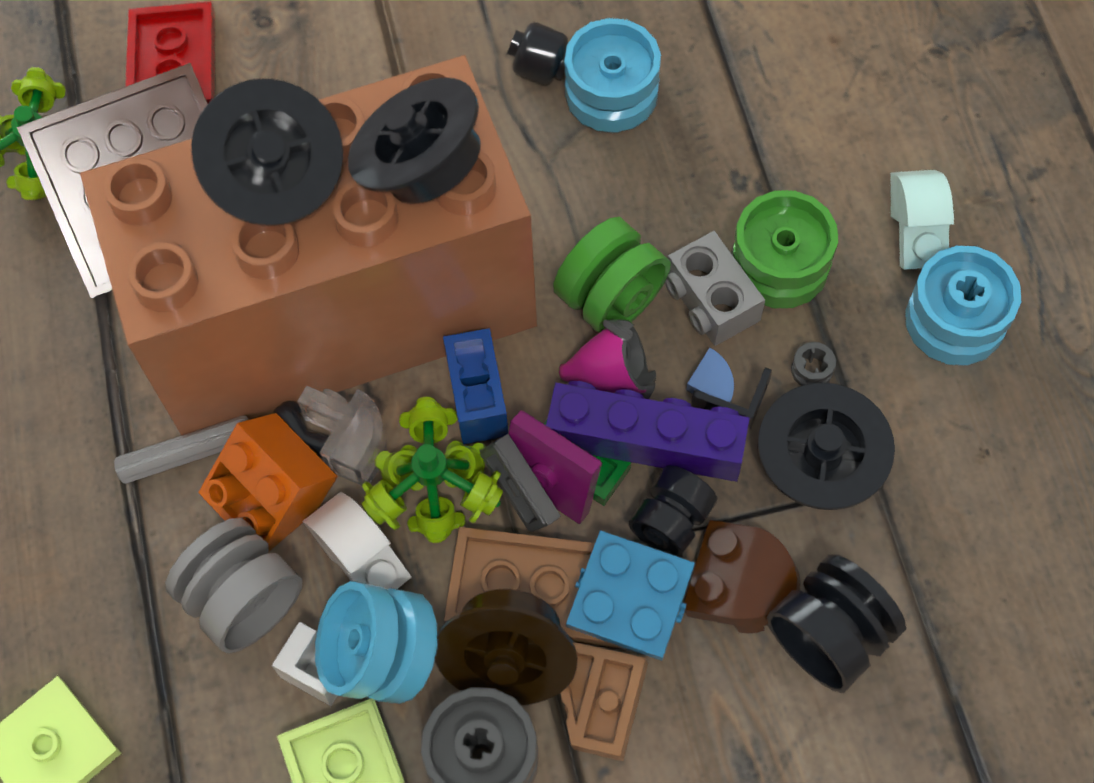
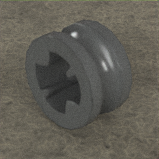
(809, 351)

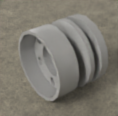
(233, 585)

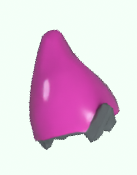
(612, 361)

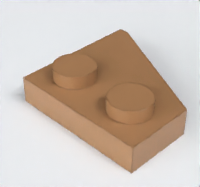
(603, 700)

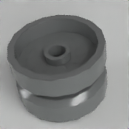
(475, 721)

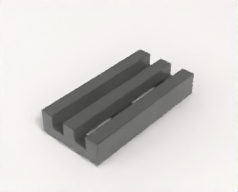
(520, 484)

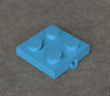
(630, 595)

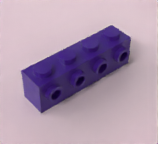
(650, 431)

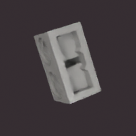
(723, 284)

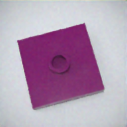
(560, 466)

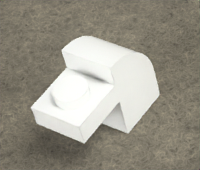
(356, 543)

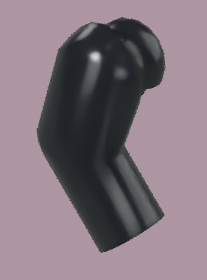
(290, 413)

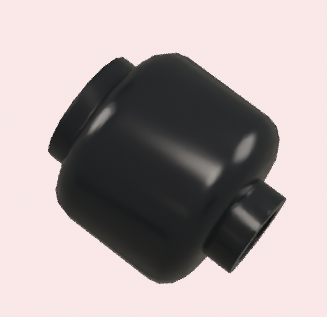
(539, 53)

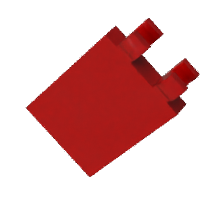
(169, 38)

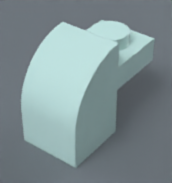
(924, 213)

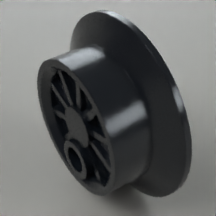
(418, 141)
(267, 152)
(826, 446)

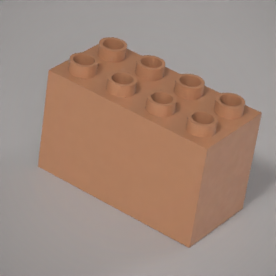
(356, 291)

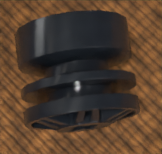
(836, 622)

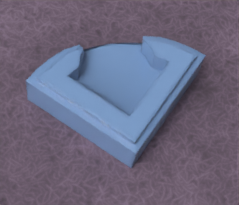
(713, 377)

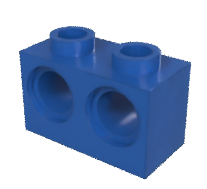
(476, 386)

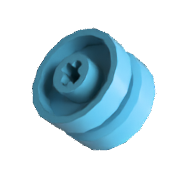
(612, 74)
(962, 305)
(375, 643)

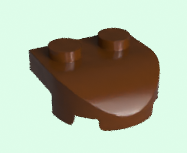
(740, 576)

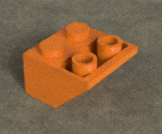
(267, 478)

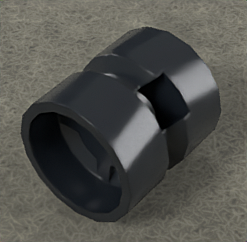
(676, 506)

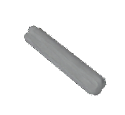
(175, 451)

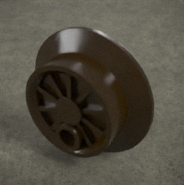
(507, 645)

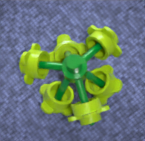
(36, 95)
(429, 467)

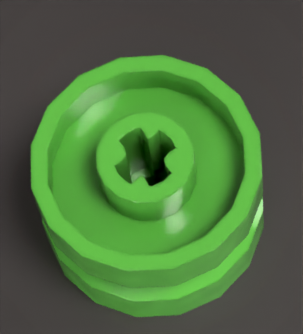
(786, 246)
(611, 274)

